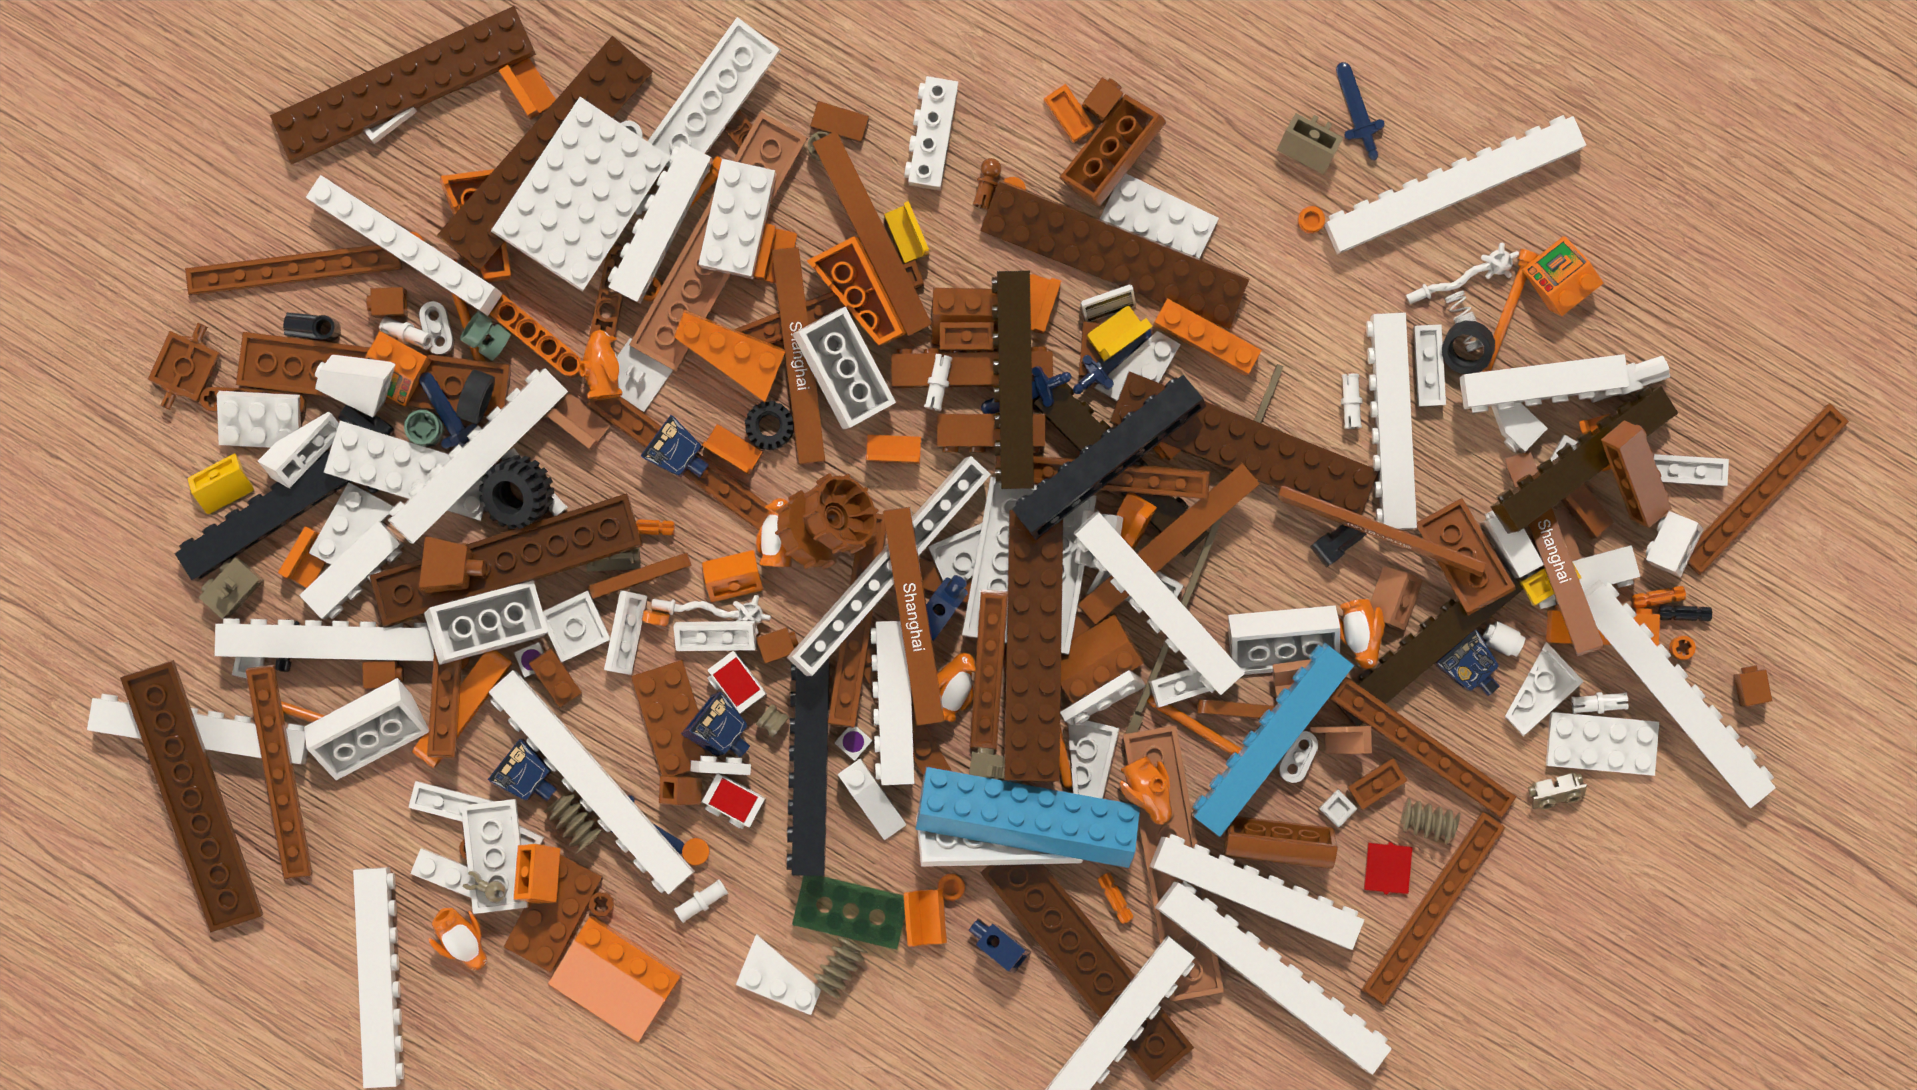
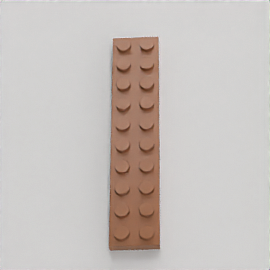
(695, 288)
(1164, 746)

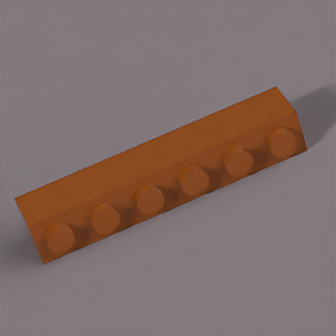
(966, 368)

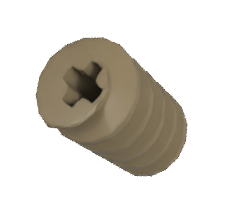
(1429, 821)
(573, 822)
(839, 967)

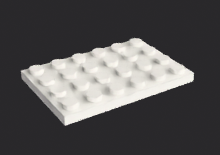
(580, 194)
(992, 559)

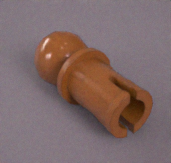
(990, 169)

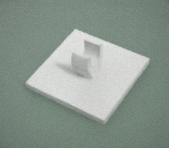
(640, 376)

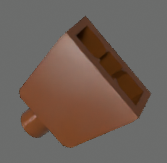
(447, 566)

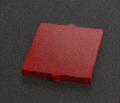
(1388, 868)

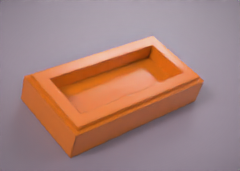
(1069, 113)

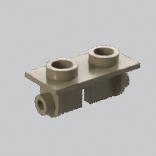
(622, 561)
(1568, 789)

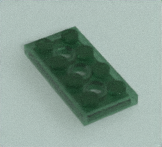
(836, 923)

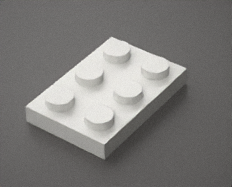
(256, 418)

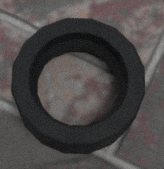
(1476, 330)
(475, 396)

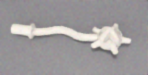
(1497, 262)
(746, 612)

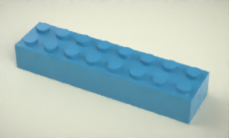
(1028, 817)

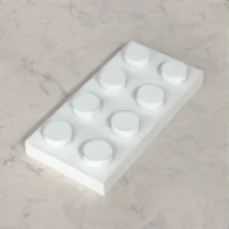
(1159, 216)
(1602, 743)
(491, 850)

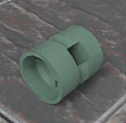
(477, 330)
(424, 428)

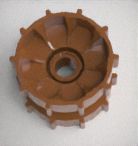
(826, 521)

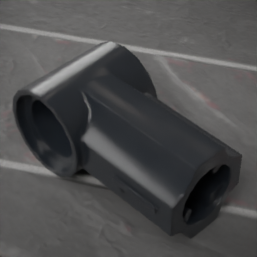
(310, 326)
(358, 418)
(1334, 544)

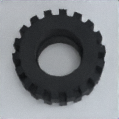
(503, 504)

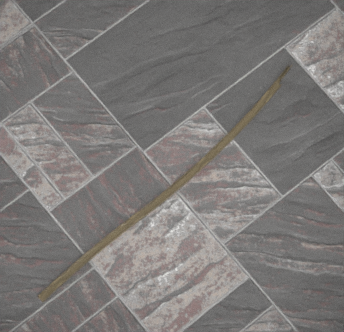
(1136, 719)

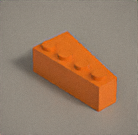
(458, 190)
(857, 285)
(736, 354)

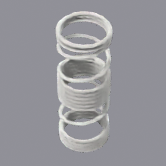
(1473, 345)

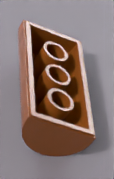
(1112, 150)
(1281, 842)

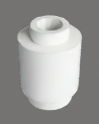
(1503, 639)

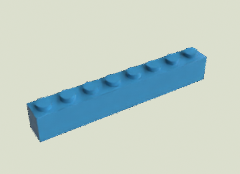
(1272, 739)

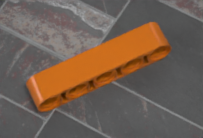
(539, 339)
(473, 694)

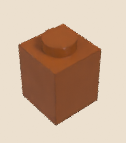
(1103, 98)
(387, 302)
(777, 644)
(380, 673)
(1752, 686)
(680, 790)

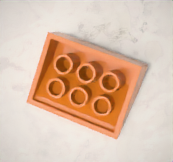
(614, 978)

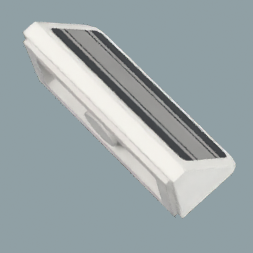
(1108, 303)

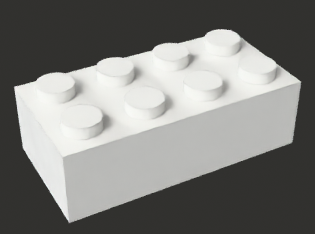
(737, 218)
(844, 368)
(486, 622)

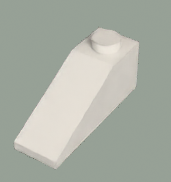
(1518, 427)
(299, 450)
(872, 799)

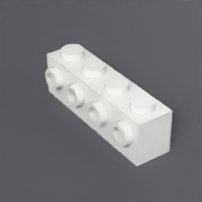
(932, 134)

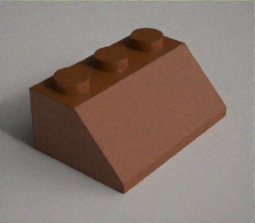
(961, 306)
(1098, 658)

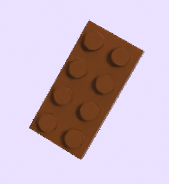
(1458, 530)
(667, 710)
(547, 927)

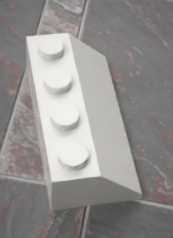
(1280, 636)
(365, 729)

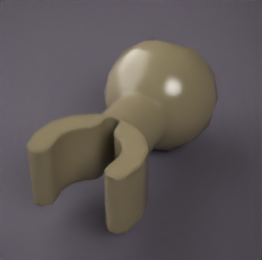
(490, 889)

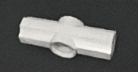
(1641, 375)

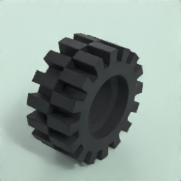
(753, 420)

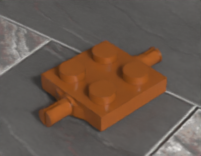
(184, 366)

